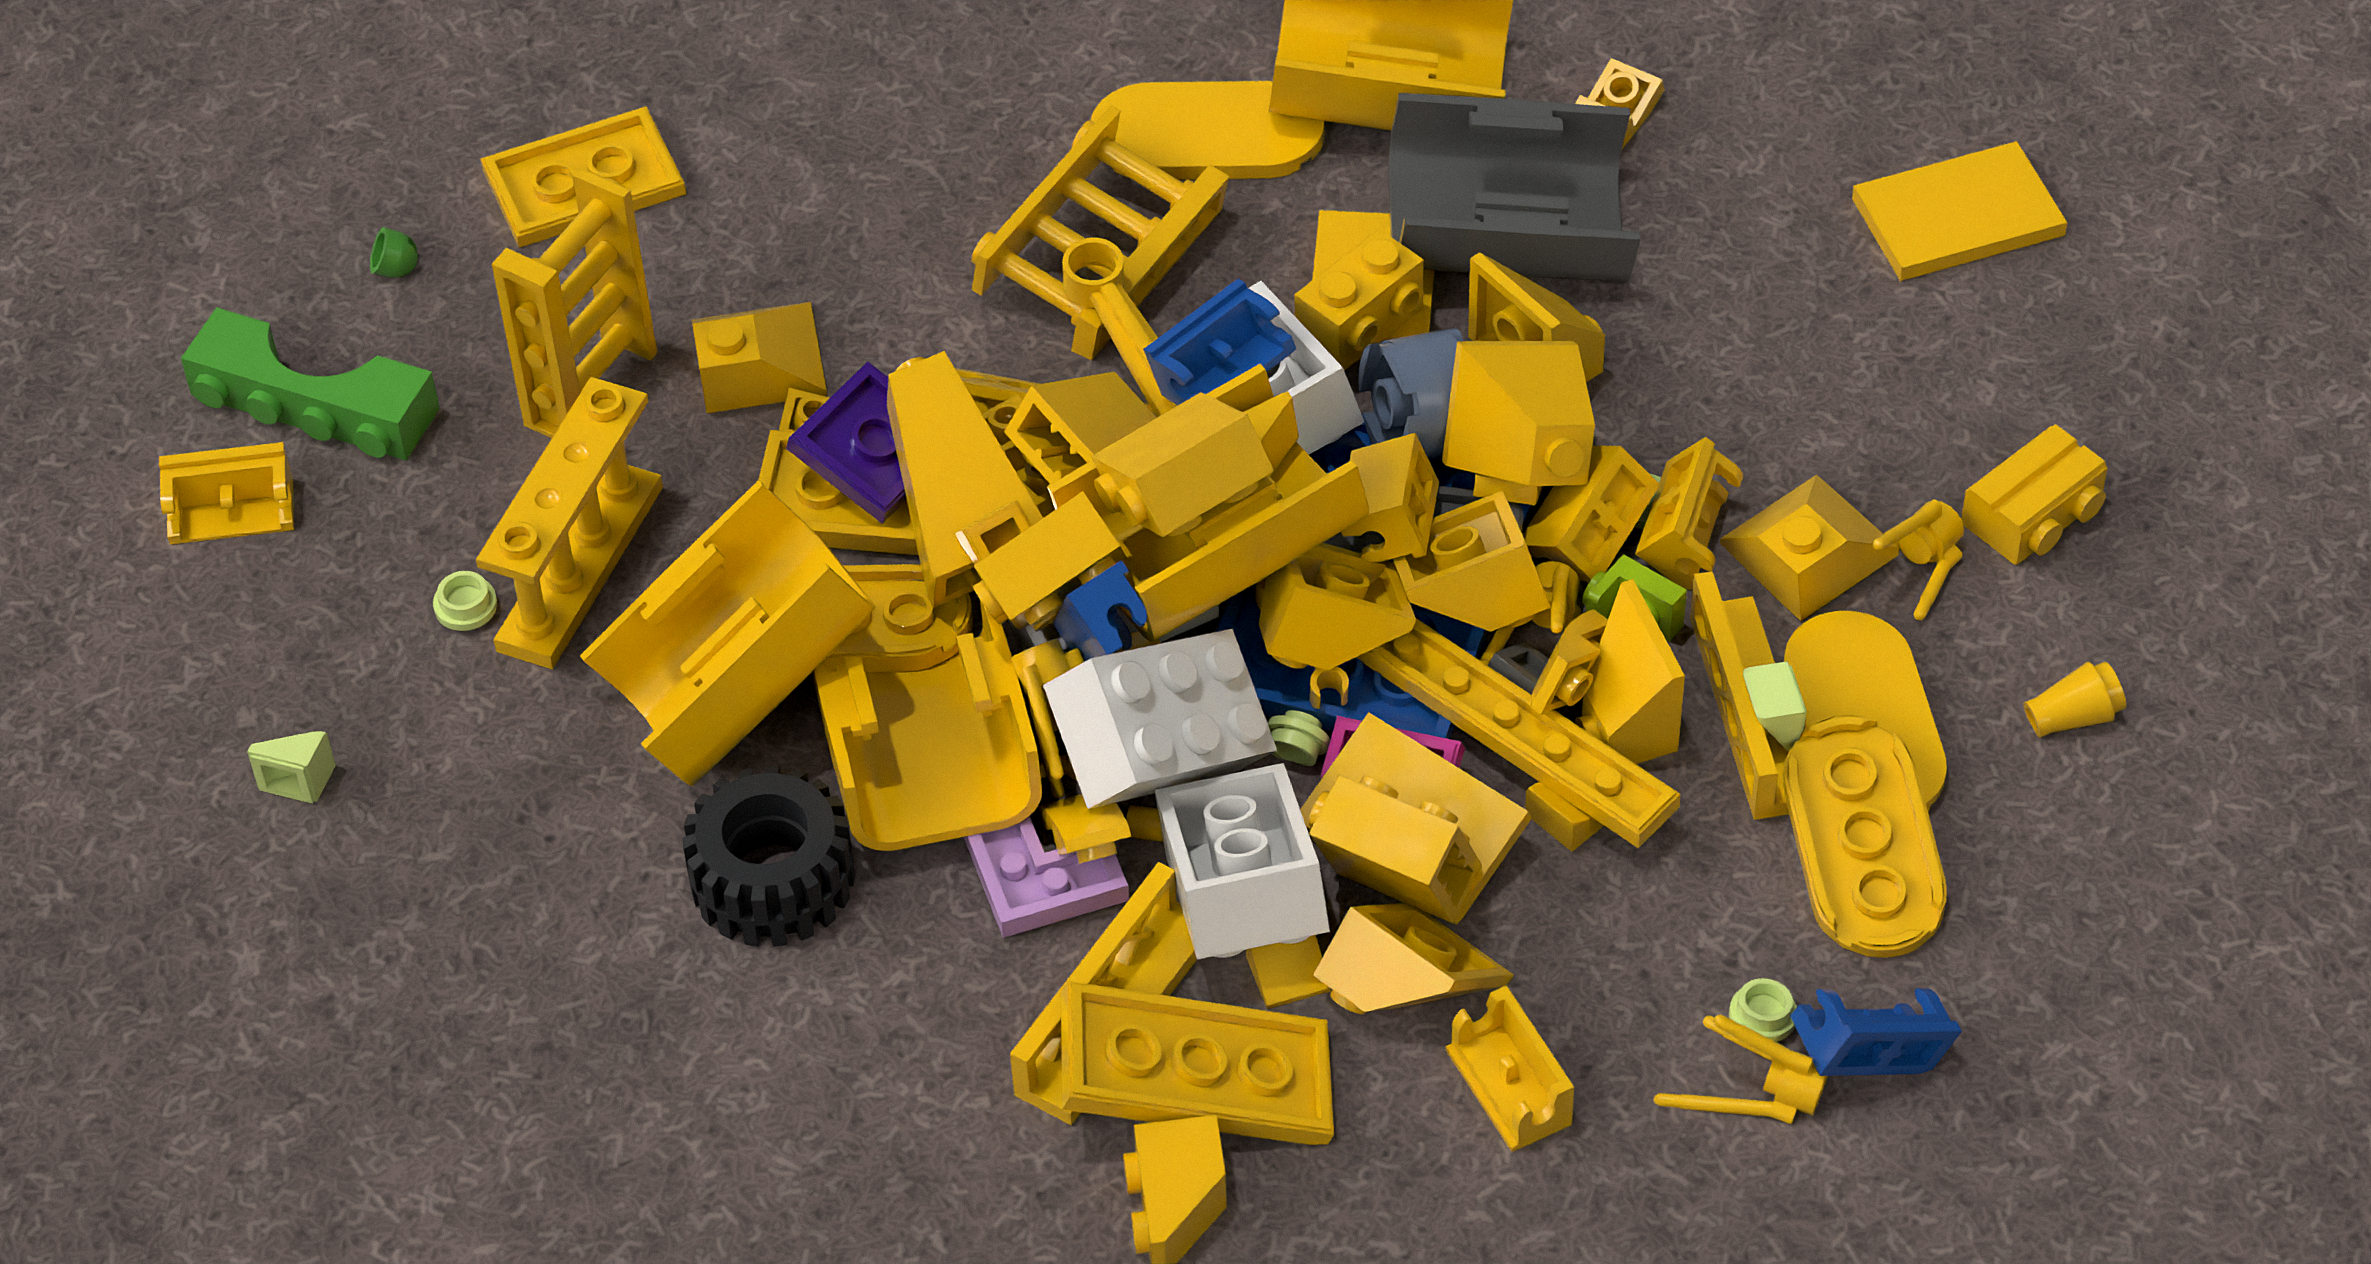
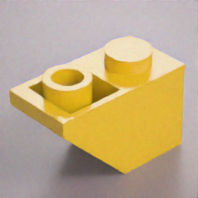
(1180, 1184)

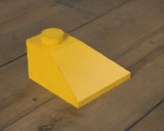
(1517, 309)
(758, 356)
(1520, 412)
(1808, 547)
(1476, 568)
(1332, 608)
(1634, 684)
(1401, 959)

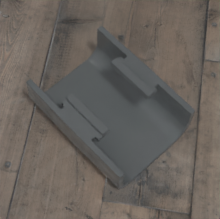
(1510, 182)

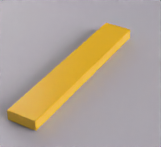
(1540, 745)

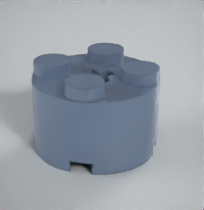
(1410, 387)

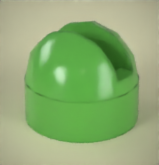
(393, 254)

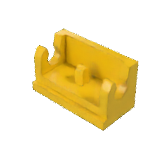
(226, 493)
(1399, 495)
(1686, 512)
(1592, 521)
(1511, 1071)

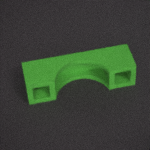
(375, 407)

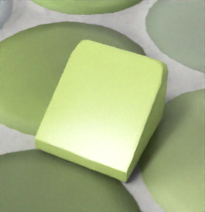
(1777, 701)
(293, 765)

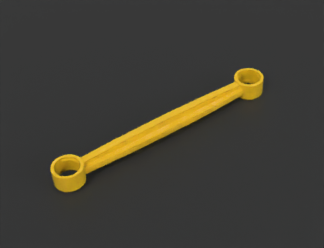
(1121, 319)

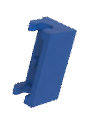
(1218, 344)
(1091, 616)
(1875, 1039)

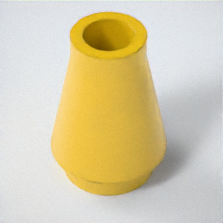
(2079, 700)

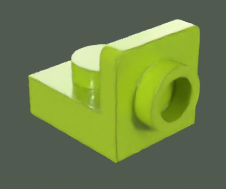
(1661, 595)

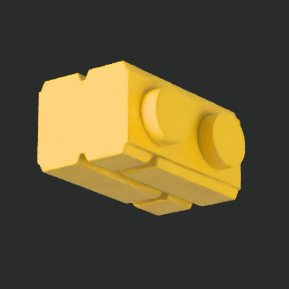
(2036, 495)

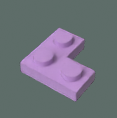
(1040, 887)

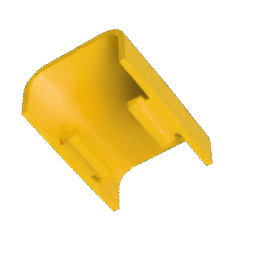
(1357, 55)
(1234, 540)
(728, 631)
(933, 746)

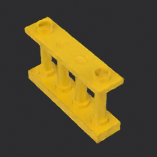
(1158, 243)
(537, 305)
(570, 523)

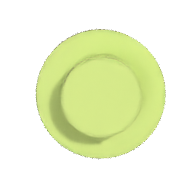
(464, 601)
(1298, 737)
(1765, 1008)

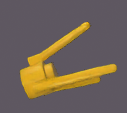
(1928, 538)
(1562, 589)
(1034, 669)
(1790, 1079)

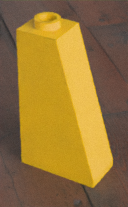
(948, 469)

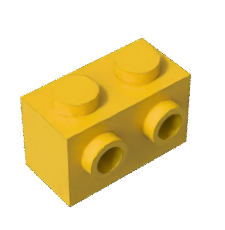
(1362, 297)

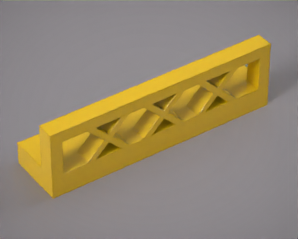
(1729, 642)
(1140, 951)

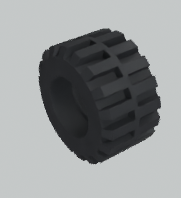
(777, 895)

